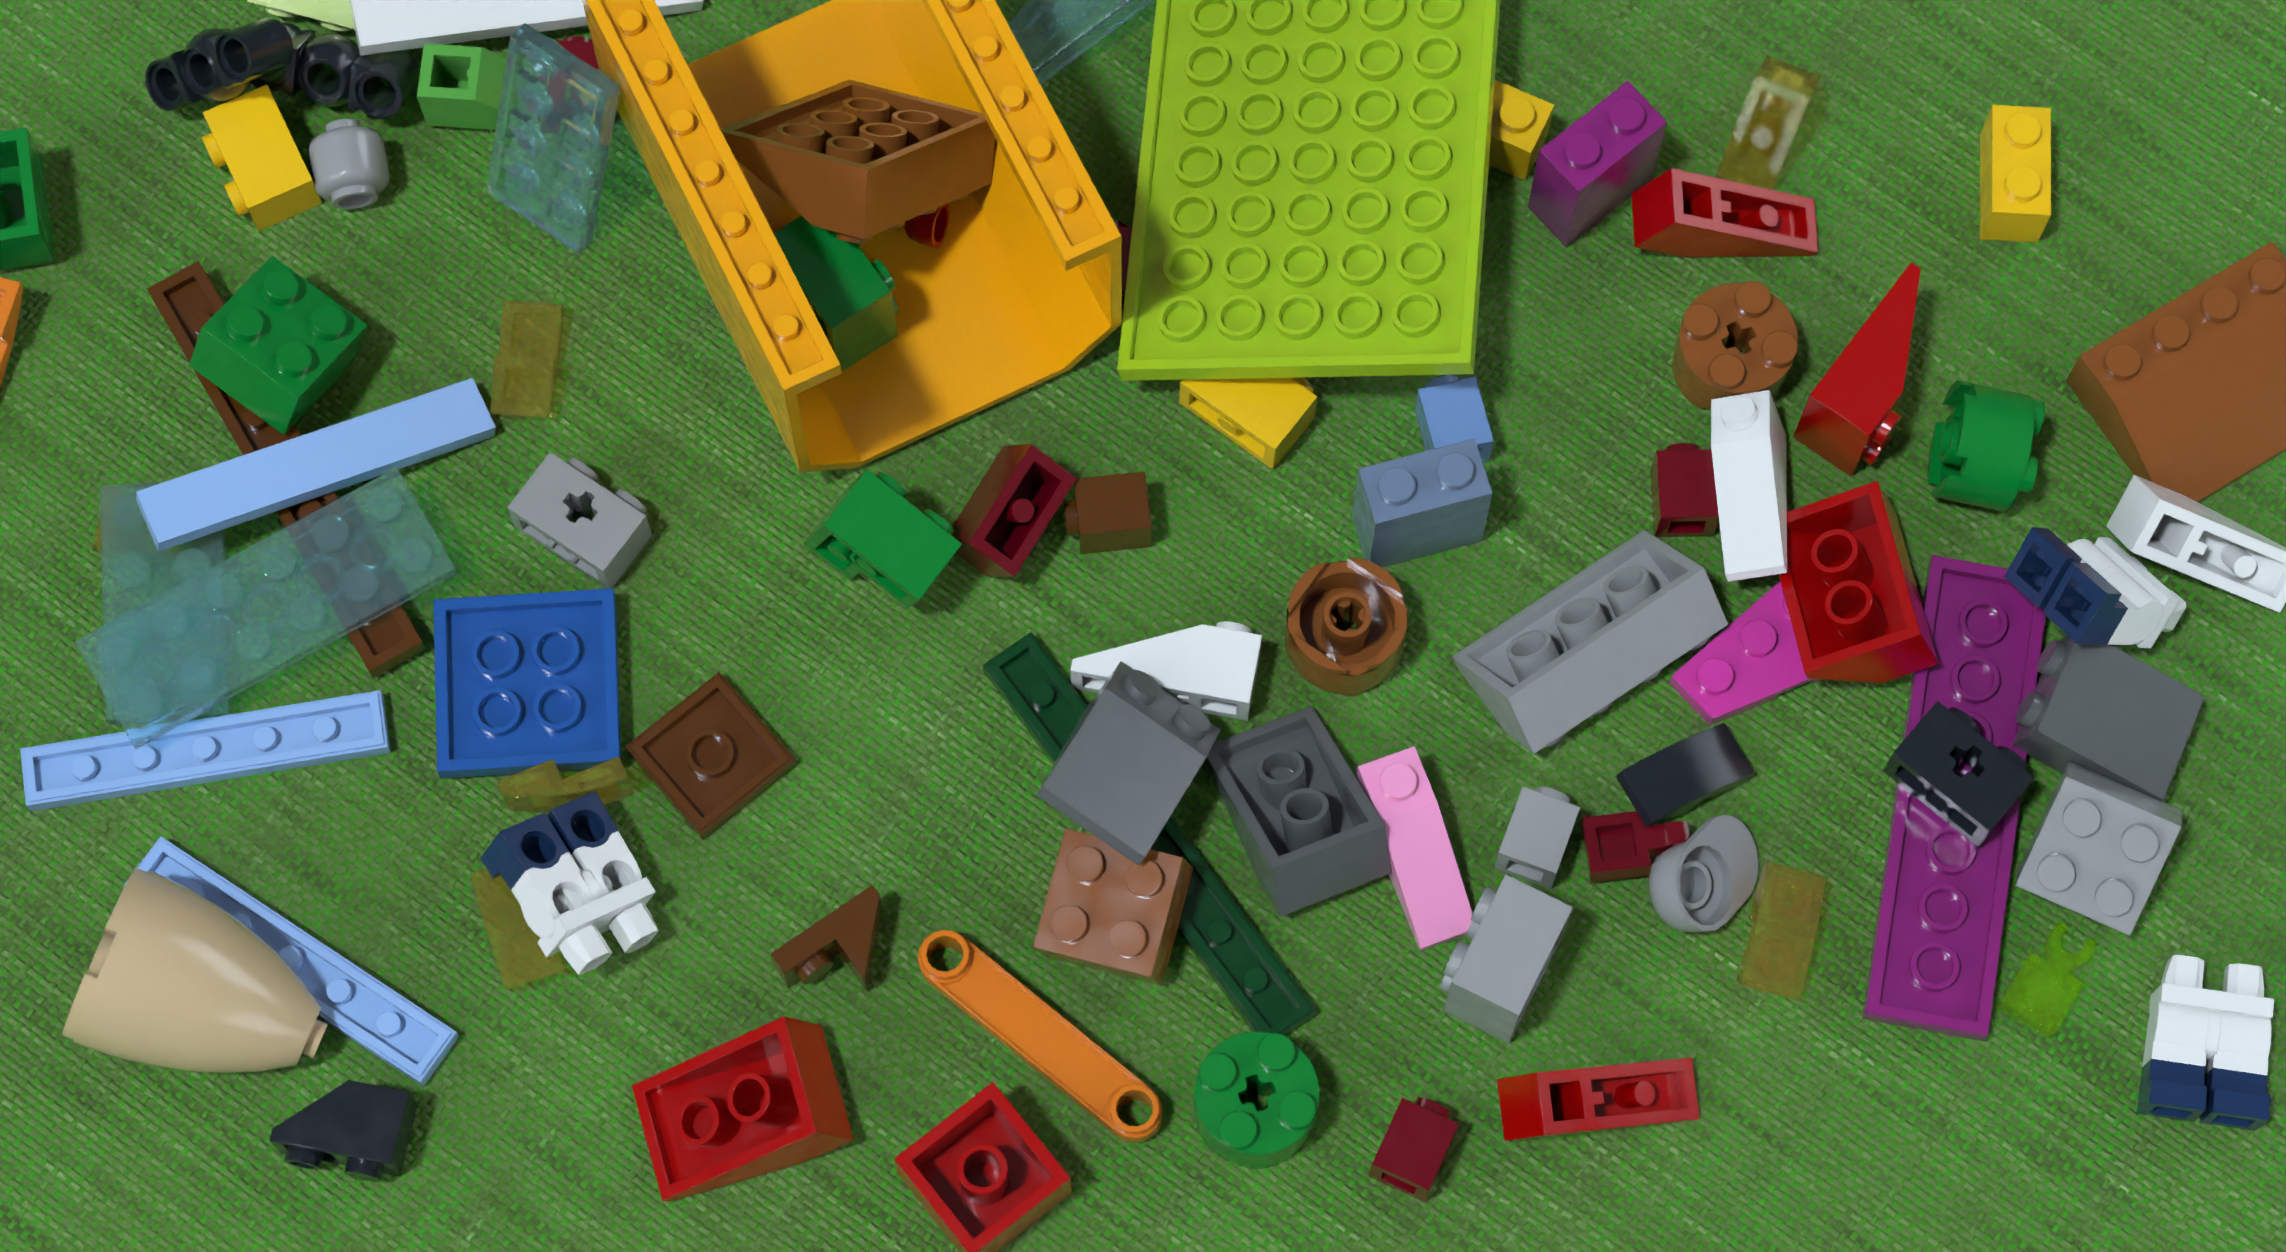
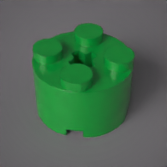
(1985, 446)
(1271, 1068)

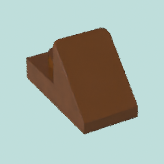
(845, 931)

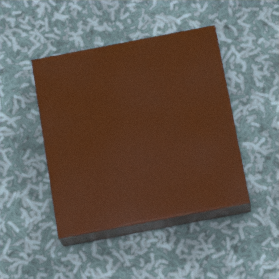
(710, 756)

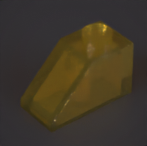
(1768, 124)

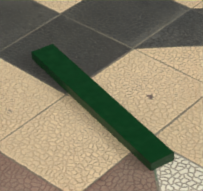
(1210, 917)

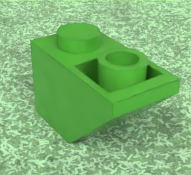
(460, 86)

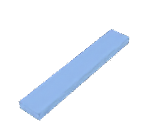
(314, 464)
(206, 751)
(347, 994)

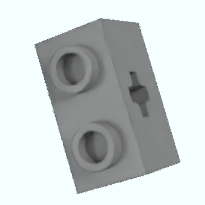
(595, 547)

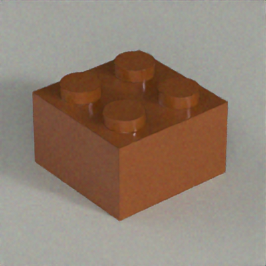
(1112, 911)

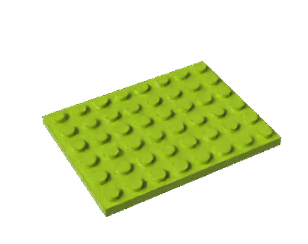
(1311, 189)

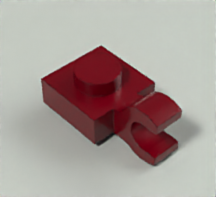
(1622, 845)

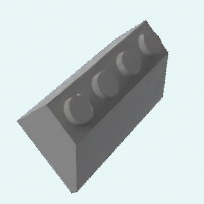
(1592, 640)

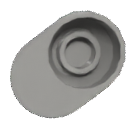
(1706, 877)

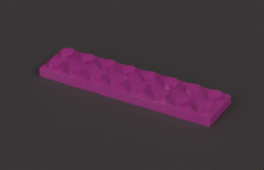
(1939, 890)

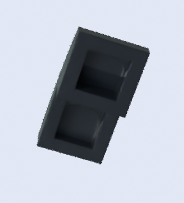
(1685, 774)

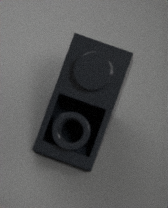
(350, 1127)

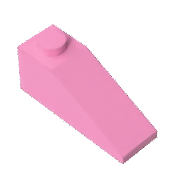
(1418, 848)

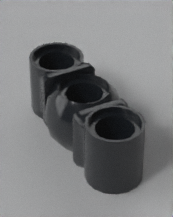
(219, 64)
(358, 74)

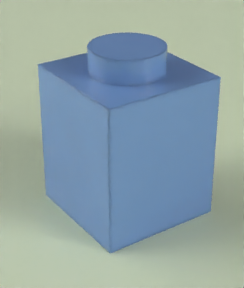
(1452, 413)

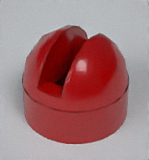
(929, 228)

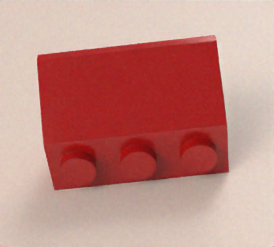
(1854, 590)

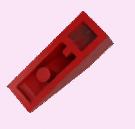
(1721, 218)
(1597, 1098)

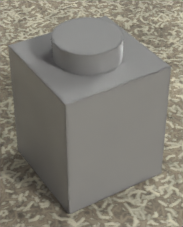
(1537, 835)

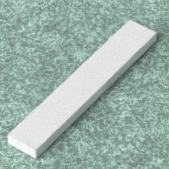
(409, 24)

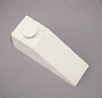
(1750, 484)
(2200, 543)
(1195, 665)

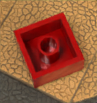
(983, 1174)

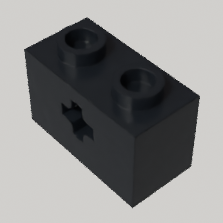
(1969, 802)

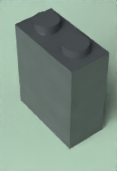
(2107, 715)

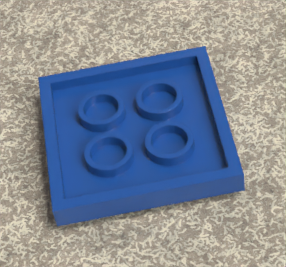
(526, 682)

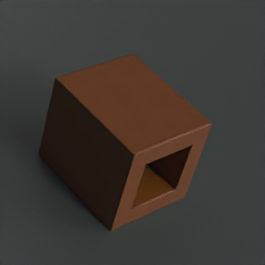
(1109, 513)

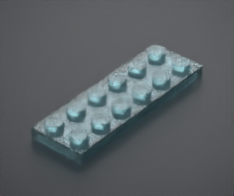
(265, 608)

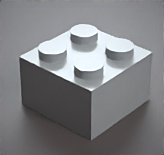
(2099, 848)
(1509, 953)

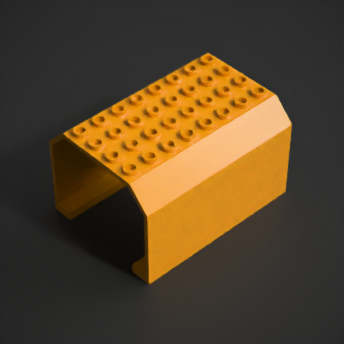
(989, 313)

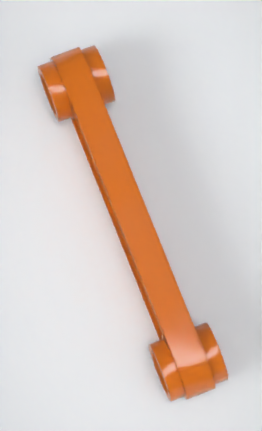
(1039, 1036)

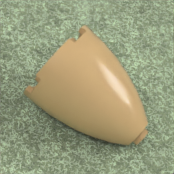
(190, 988)

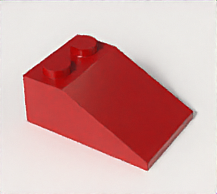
(1855, 401)
(743, 1109)

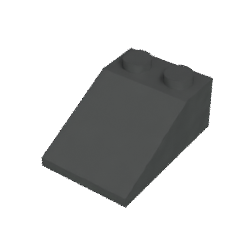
(1129, 762)
(1299, 811)

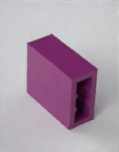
(1596, 163)

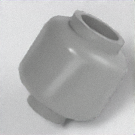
(349, 164)

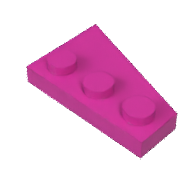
(1744, 663)

